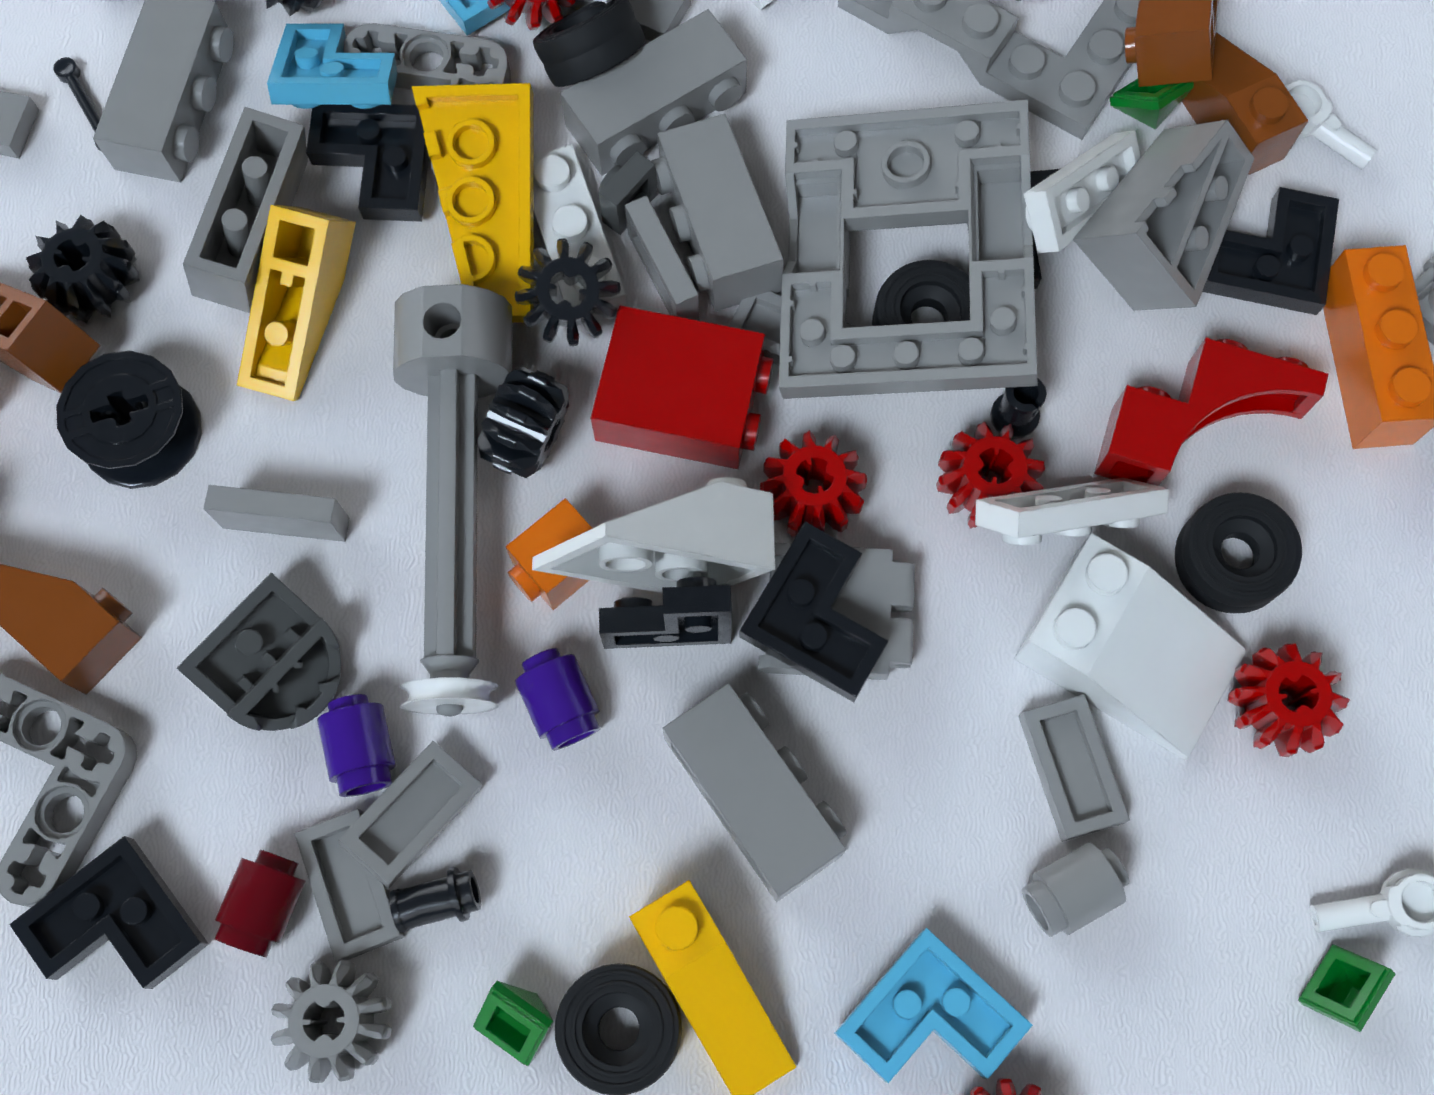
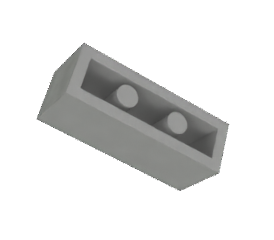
(164, 88)
(655, 90)
(257, 171)
(717, 212)
(755, 790)

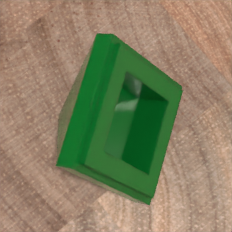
(1150, 103)
(1346, 987)
(514, 1021)

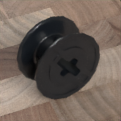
(97, 413)

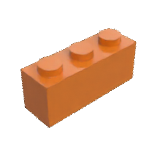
(1380, 347)

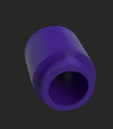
(558, 698)
(356, 745)

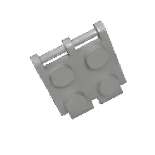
(868, 599)

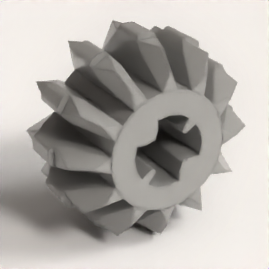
(304, 1021)

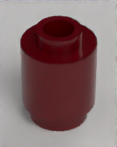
(259, 903)

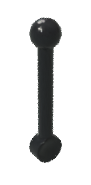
(69, 72)

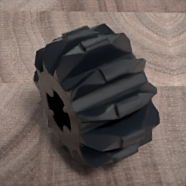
(83, 268)
(571, 271)
(523, 422)

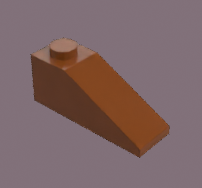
(1173, 41)
(1252, 103)
(40, 339)
(65, 625)

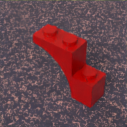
(1218, 384)

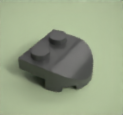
(268, 661)

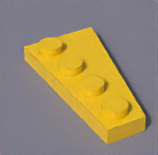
(485, 179)

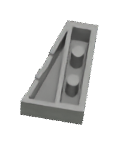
(1169, 216)

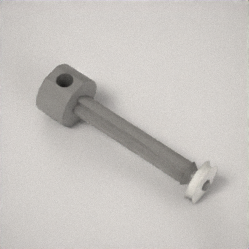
(453, 350)

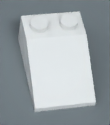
(708, 532)
(1132, 647)

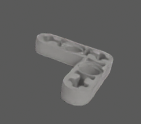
(411, 43)
(75, 775)

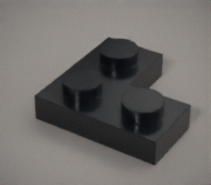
(388, 147)
(1289, 264)
(690, 615)
(797, 617)
(117, 901)

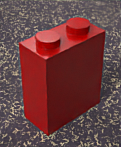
(681, 387)

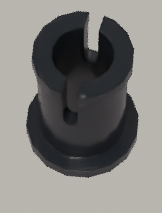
(1019, 408)
(436, 900)

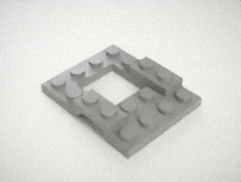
(1057, 88)
(902, 174)

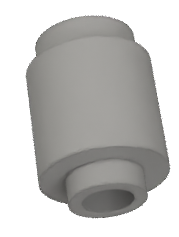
(1076, 889)

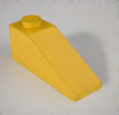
(293, 297)
(712, 991)

